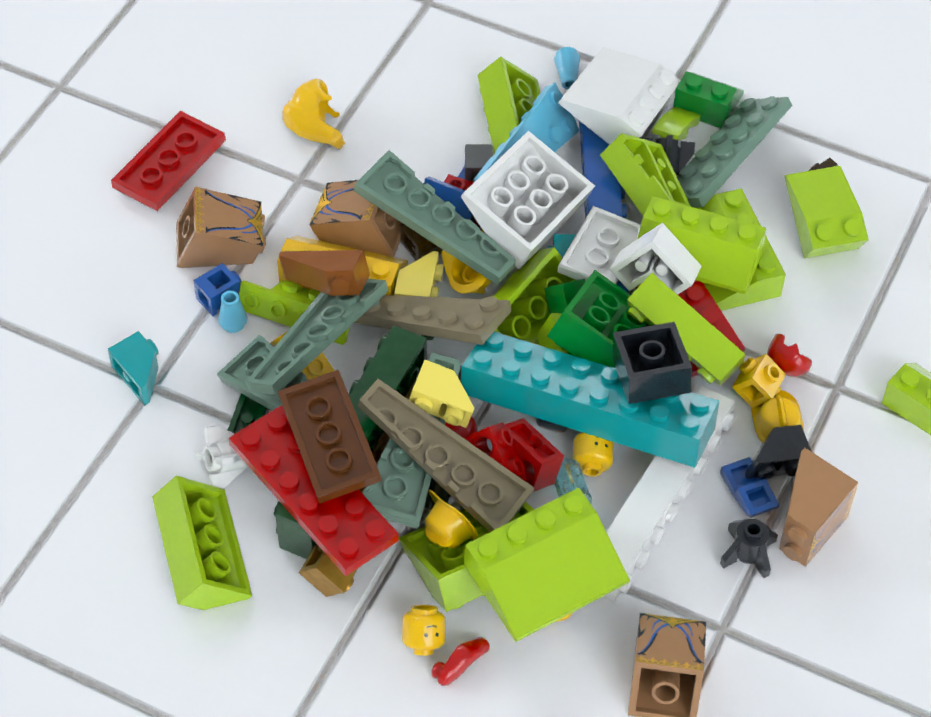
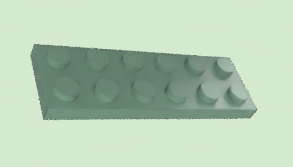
(730, 147)

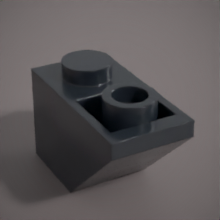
(778, 453)

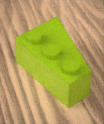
(643, 171)

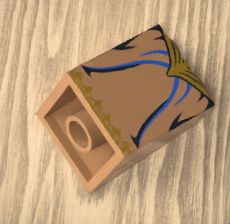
(353, 221)
(219, 230)
(816, 507)
(667, 667)

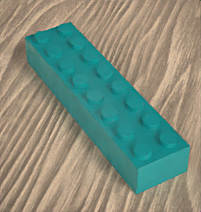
(587, 398)

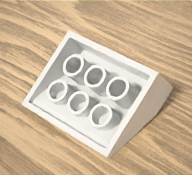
(619, 94)
(526, 197)

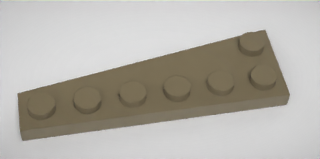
(439, 316)
(464, 471)

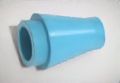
(567, 64)
(232, 313)

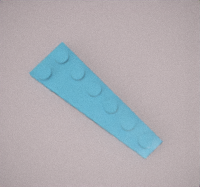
(545, 121)

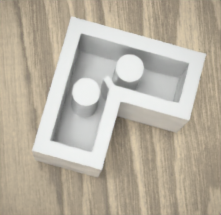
(658, 254)

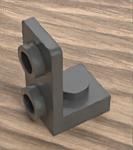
(475, 158)

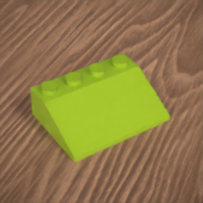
(769, 274)
(545, 564)
(443, 567)

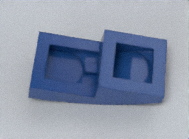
(752, 494)

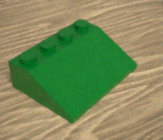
(591, 320)

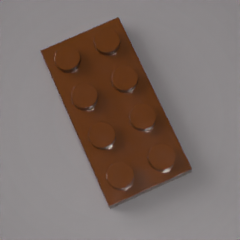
(329, 436)

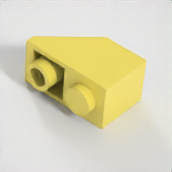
(420, 277)
(442, 394)

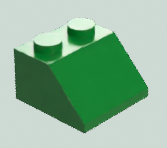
(707, 97)

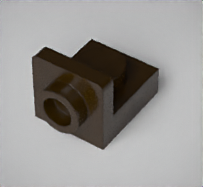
(416, 244)

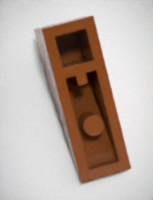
(327, 271)

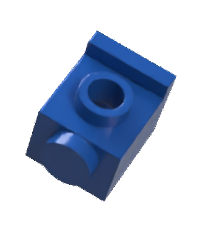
(213, 284)

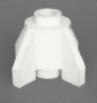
(220, 457)

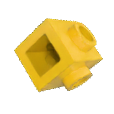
(758, 380)

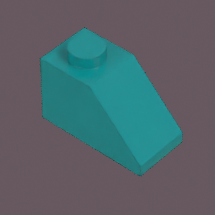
(136, 364)

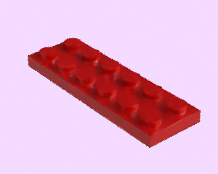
(343, 527)

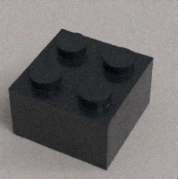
(652, 362)

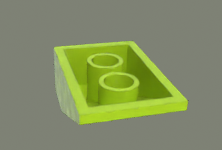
(825, 212)

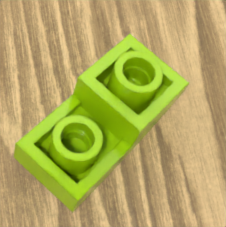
(676, 123)

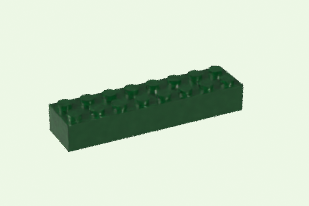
(395, 364)

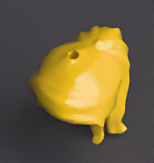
(307, 112)

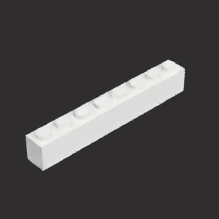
(657, 496)

